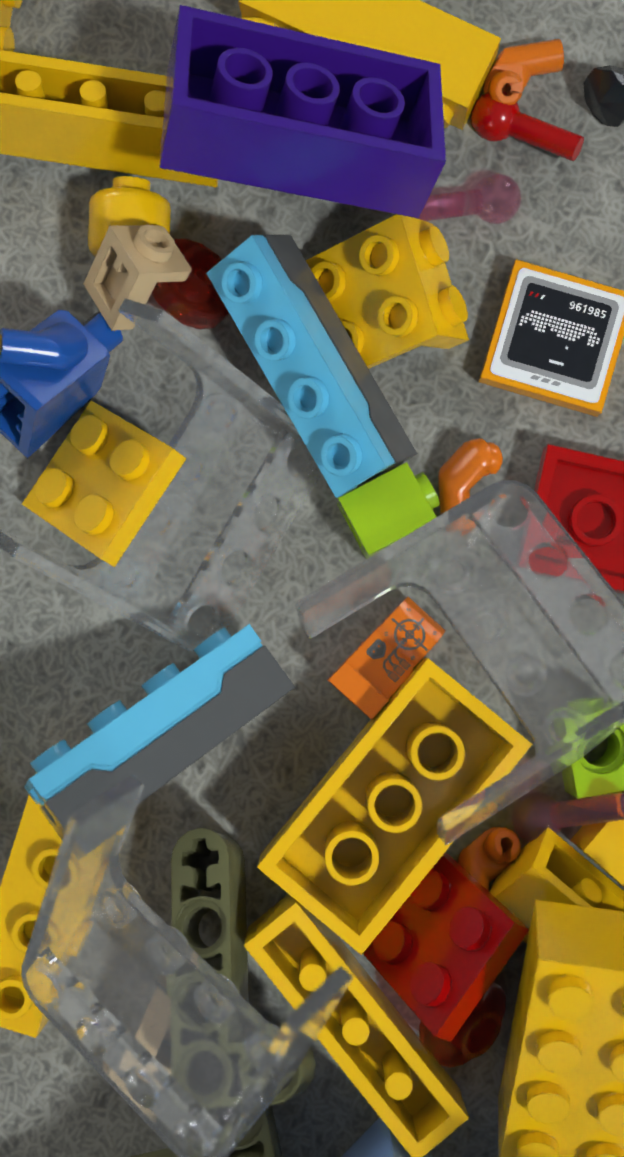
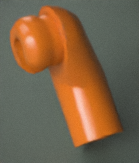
(490, 854)

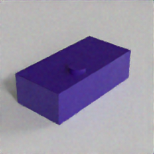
(302, 114)

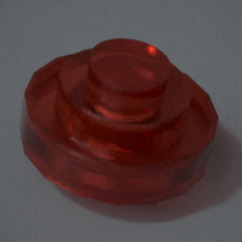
(196, 299)
(474, 1036)

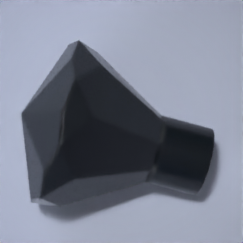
(606, 94)

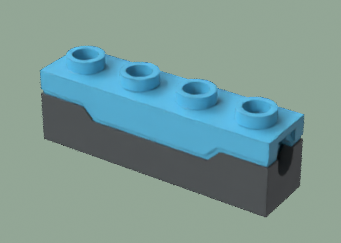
(310, 362)
(164, 731)

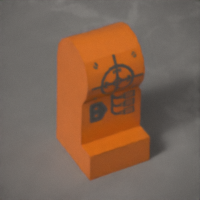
(387, 657)

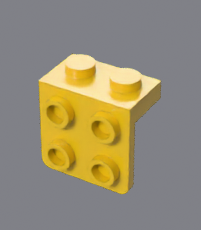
(393, 289)

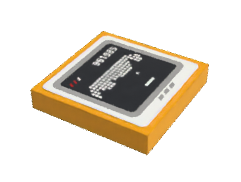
(555, 338)

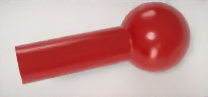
(499, 121)

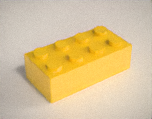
(375, 814)
(566, 1038)

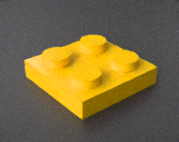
(103, 482)

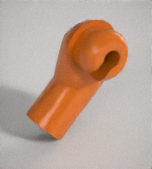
(518, 64)
(466, 468)

